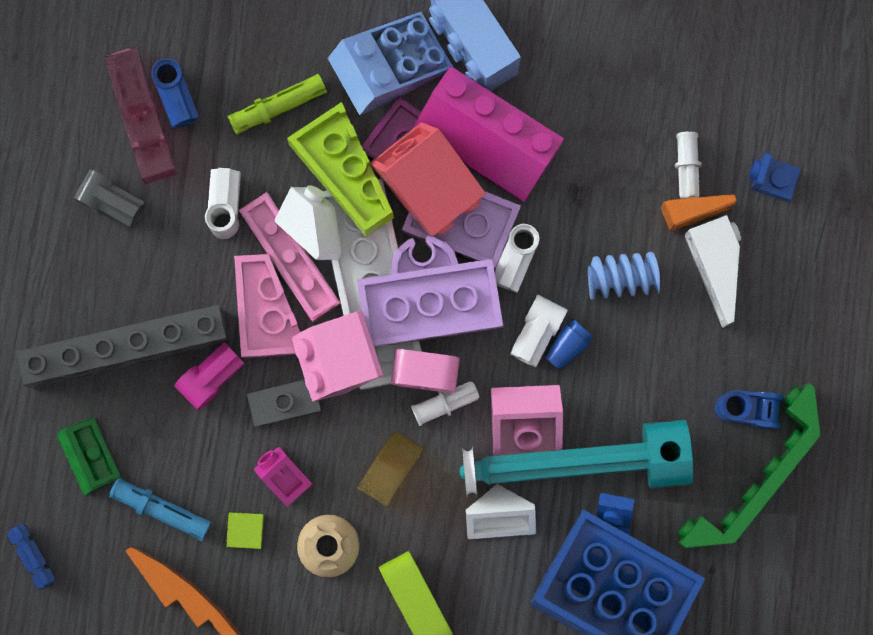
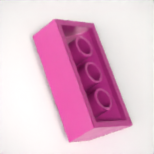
(490, 134)

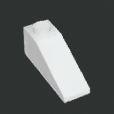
(717, 259)

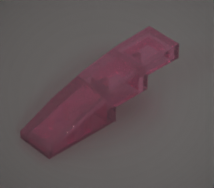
(140, 115)

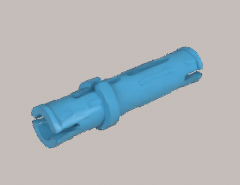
(147, 503)

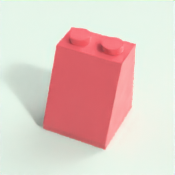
(428, 178)

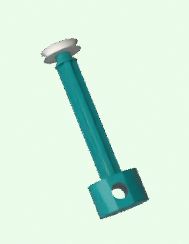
(593, 460)

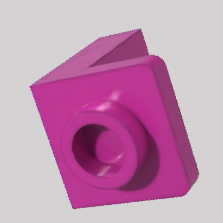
(282, 476)

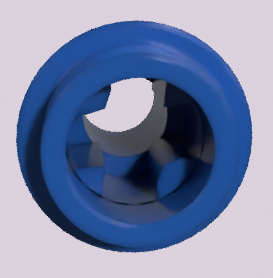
(569, 344)

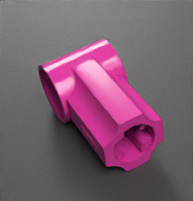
(203, 382)

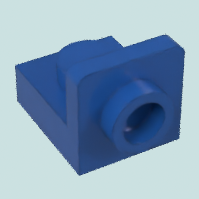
(774, 177)
(616, 511)

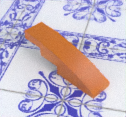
(173, 587)

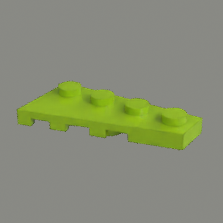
(340, 164)

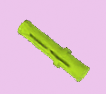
(276, 104)

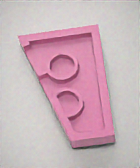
(263, 310)

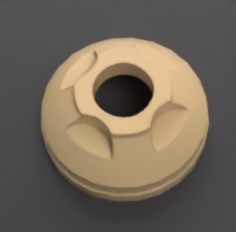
(346, 552)

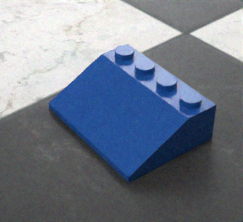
(614, 584)

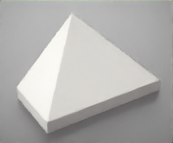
(500, 515)

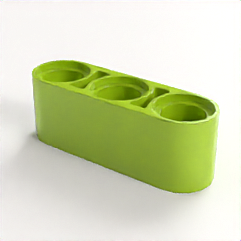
(414, 596)

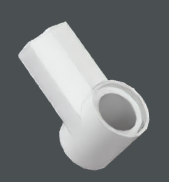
(223, 200)
(515, 261)
(541, 324)

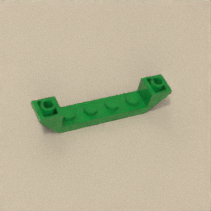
(803, 411)

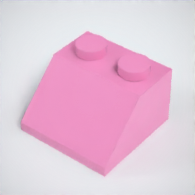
(337, 356)
(526, 419)

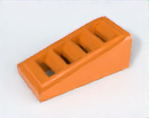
(687, 211)

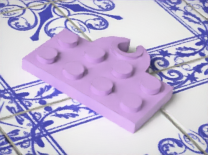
(429, 297)

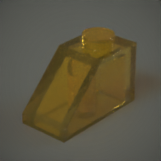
(390, 469)

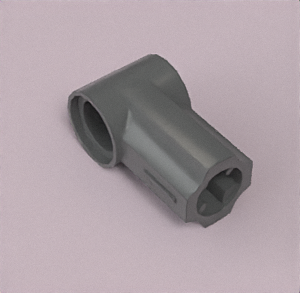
(103, 195)

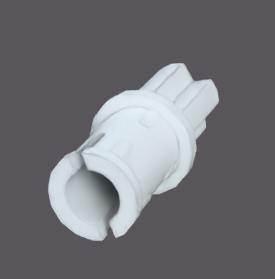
(688, 164)
(445, 403)

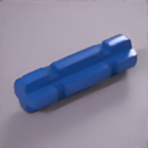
(31, 556)

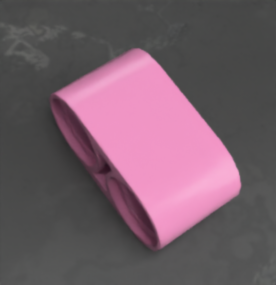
(425, 371)

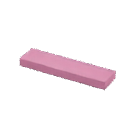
(290, 258)

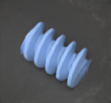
(623, 274)

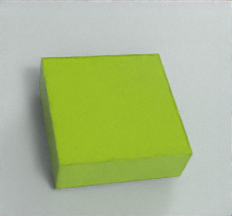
(245, 530)

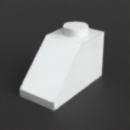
(311, 222)

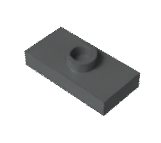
(281, 403)

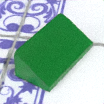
(88, 455)

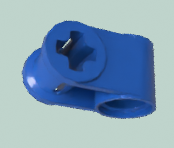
(756, 409)

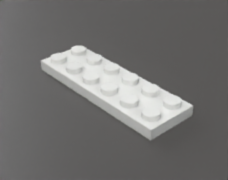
(362, 259)

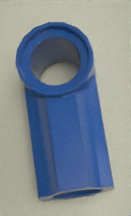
(175, 95)

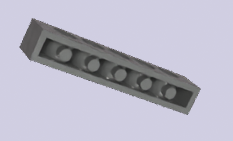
(123, 347)

